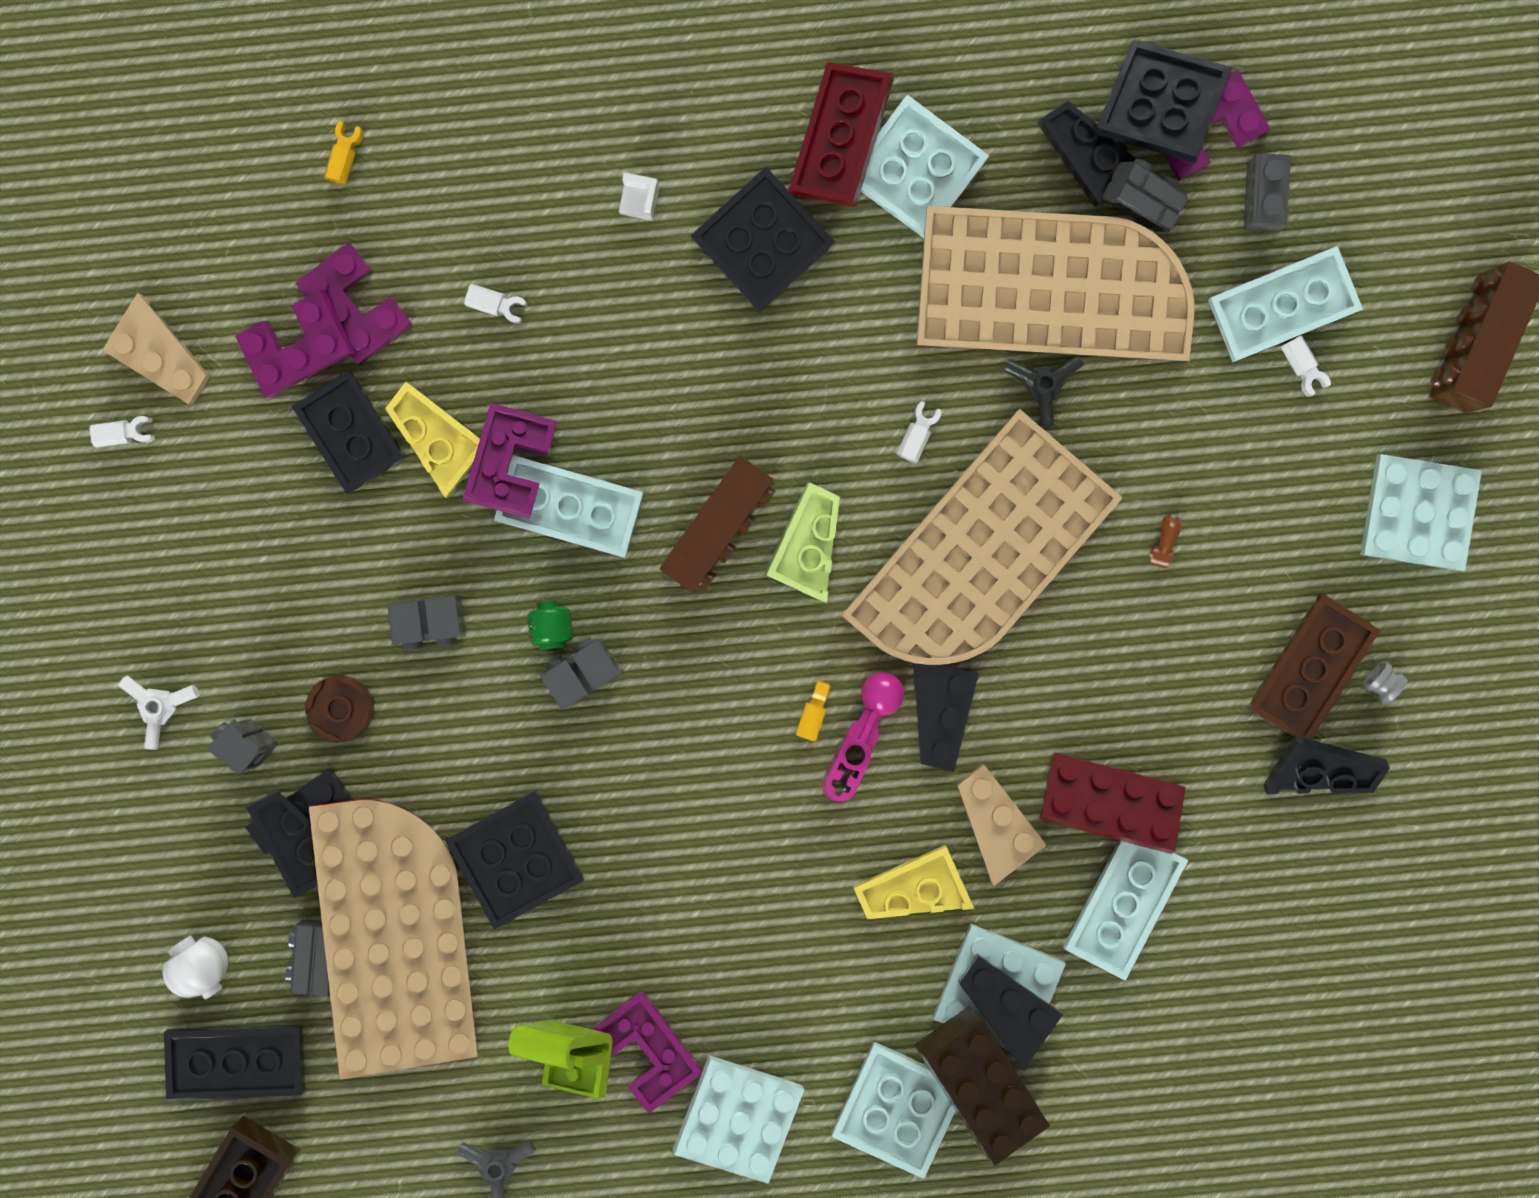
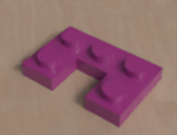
(1241, 118)
(368, 332)
(282, 368)
(488, 479)
(672, 1061)

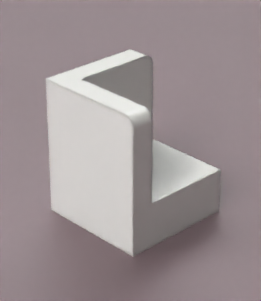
(639, 196)

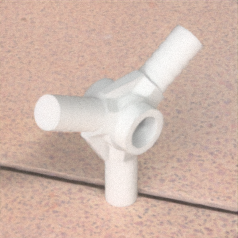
(156, 706)

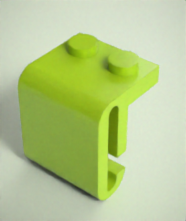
(572, 1055)

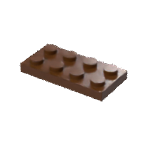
(1313, 668)

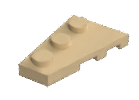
(153, 351)
(998, 825)

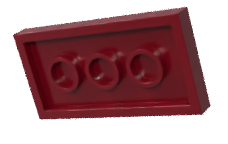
(841, 134)
(1113, 803)

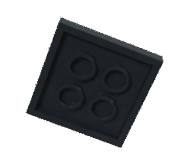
(1164, 101)
(762, 239)
(515, 859)

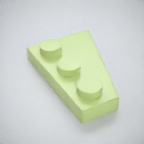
(807, 544)

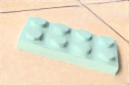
(1285, 304)
(577, 507)
(1124, 907)

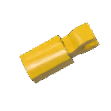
(342, 155)
(813, 713)

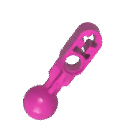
(881, 696)

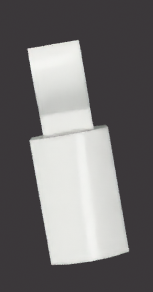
(493, 302)
(1304, 364)
(119, 432)
(917, 435)

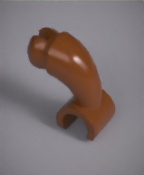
(1170, 530)

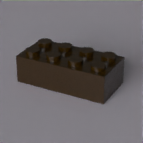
(982, 1085)
(247, 1164)

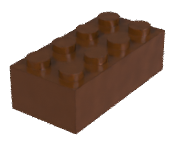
(1486, 338)
(717, 525)

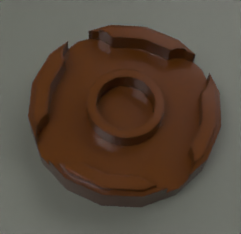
(339, 708)

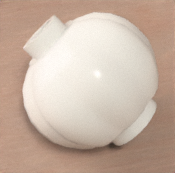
(195, 967)

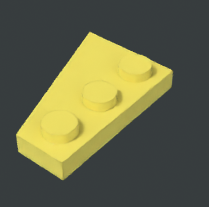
(435, 436)
(916, 886)

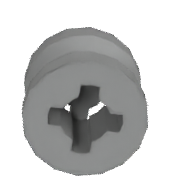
(1385, 682)

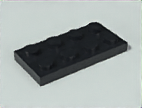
(234, 1062)

